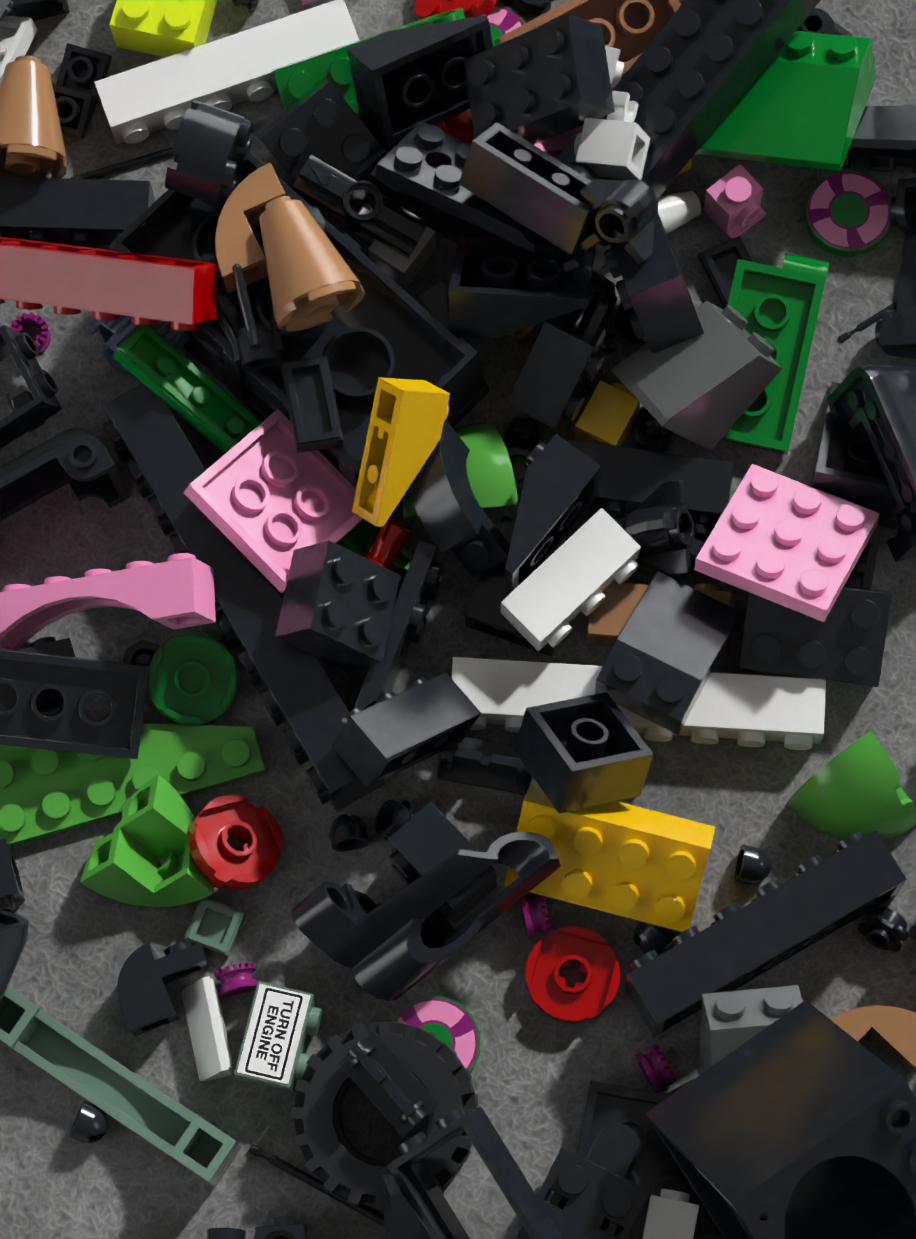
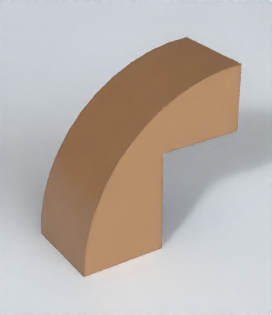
(234, 237)
(888, 1025)

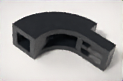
(451, 510)

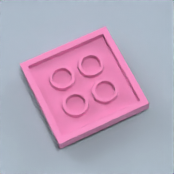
(275, 498)
(787, 542)

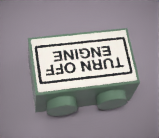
(277, 1037)

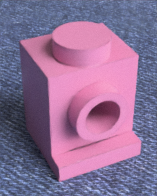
(735, 202)

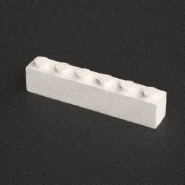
(218, 71)

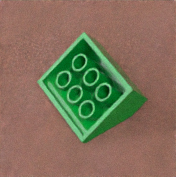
(800, 104)

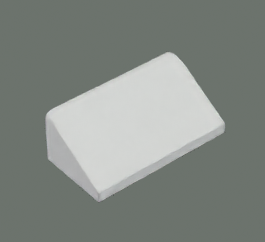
(207, 1030)

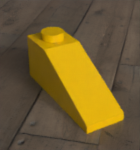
(400, 437)

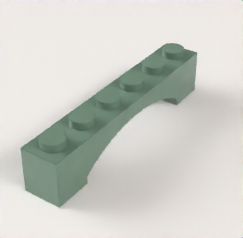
(115, 1089)

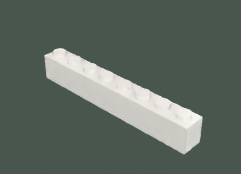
(728, 706)

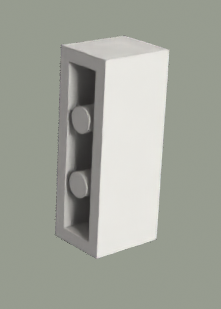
(571, 581)

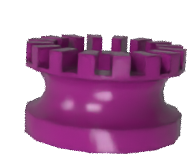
(42, 339)
(534, 915)
(236, 980)
(655, 1069)

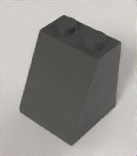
(704, 381)
(738, 1016)

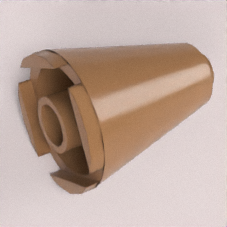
(29, 122)
(304, 267)

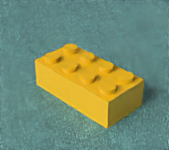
(621, 859)

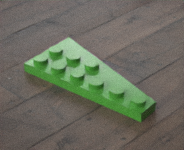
(63, 790)

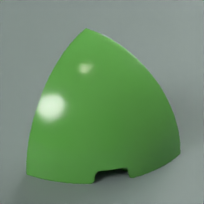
(487, 469)
(856, 794)
(148, 852)

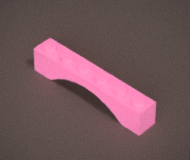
(169, 592)

